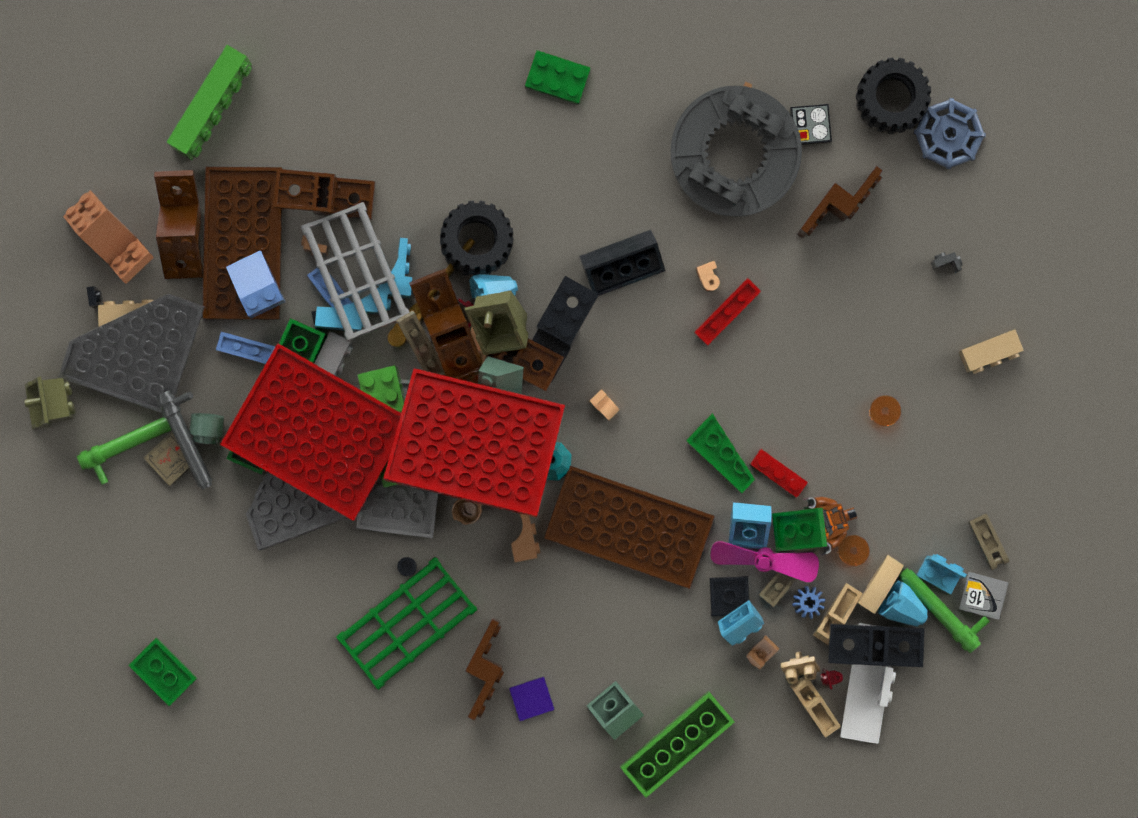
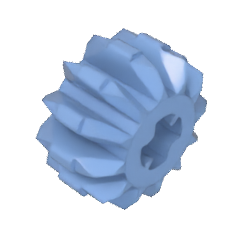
(812, 596)

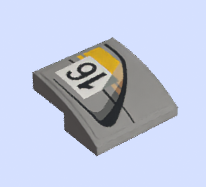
(984, 595)

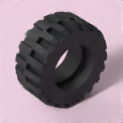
(911, 78)
(481, 214)

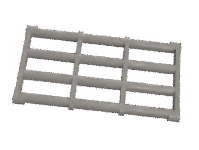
(357, 251)

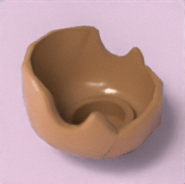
(466, 511)

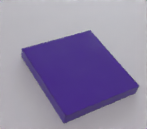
(531, 698)

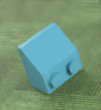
(750, 525)
(740, 623)

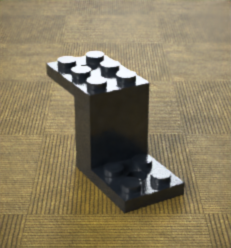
(562, 324)

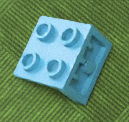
(940, 574)

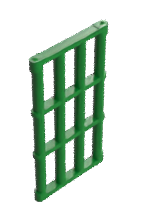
(397, 642)

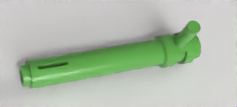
(99, 454)
(961, 633)

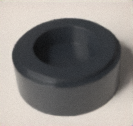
(407, 566)

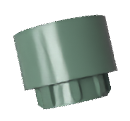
(206, 427)

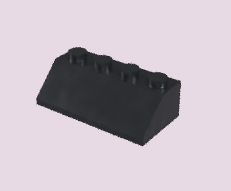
(623, 263)

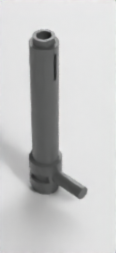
(171, 411)

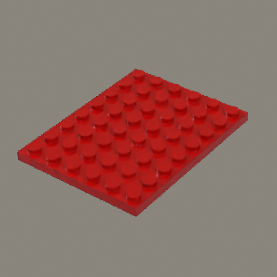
(314, 432)
(474, 442)

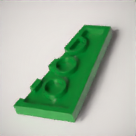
(718, 450)

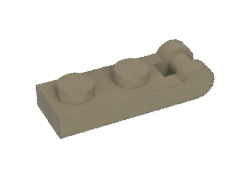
(988, 541)

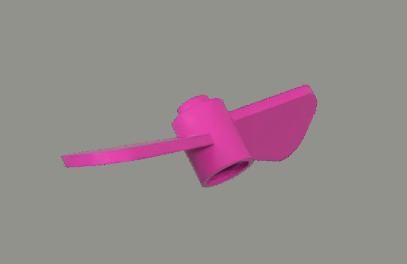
(796, 564)

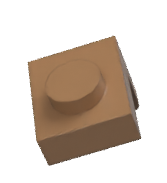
(324, 249)
(762, 652)

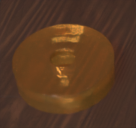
(893, 408)
(862, 550)

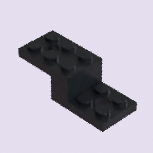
(876, 645)

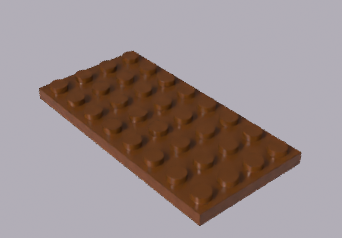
(237, 225)
(629, 527)

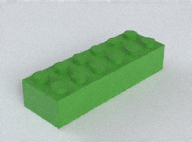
(210, 102)
(386, 387)
(677, 744)

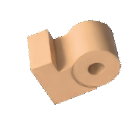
(707, 278)
(604, 405)

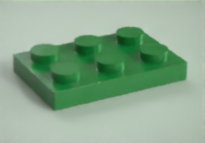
(557, 77)
(799, 529)
(162, 671)

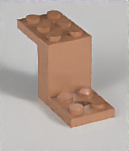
(108, 236)

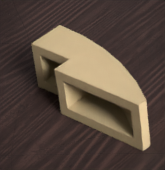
(880, 584)
(838, 611)
(815, 706)

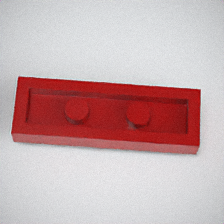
(778, 473)

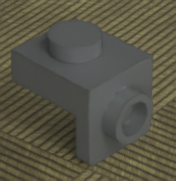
(943, 259)

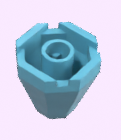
(491, 284)
(903, 606)

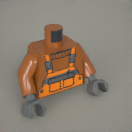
(834, 519)

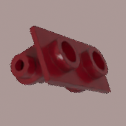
(830, 678)

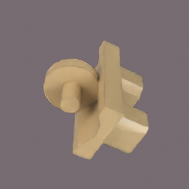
(800, 666)

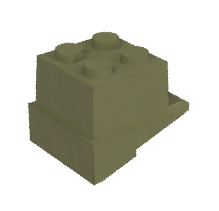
(498, 322)
(49, 402)

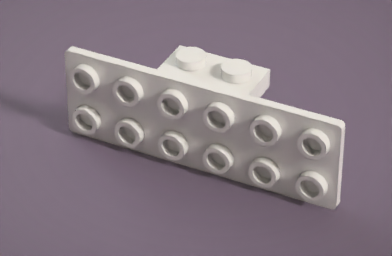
(865, 701)

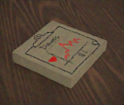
(168, 460)

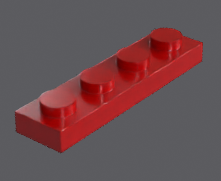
(727, 311)

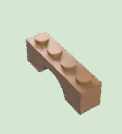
(524, 546)

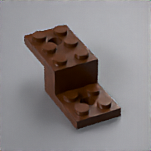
(321, 192)
(841, 202)
(526, 357)
(485, 669)

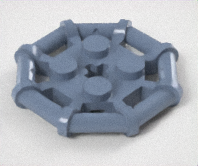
(952, 144)

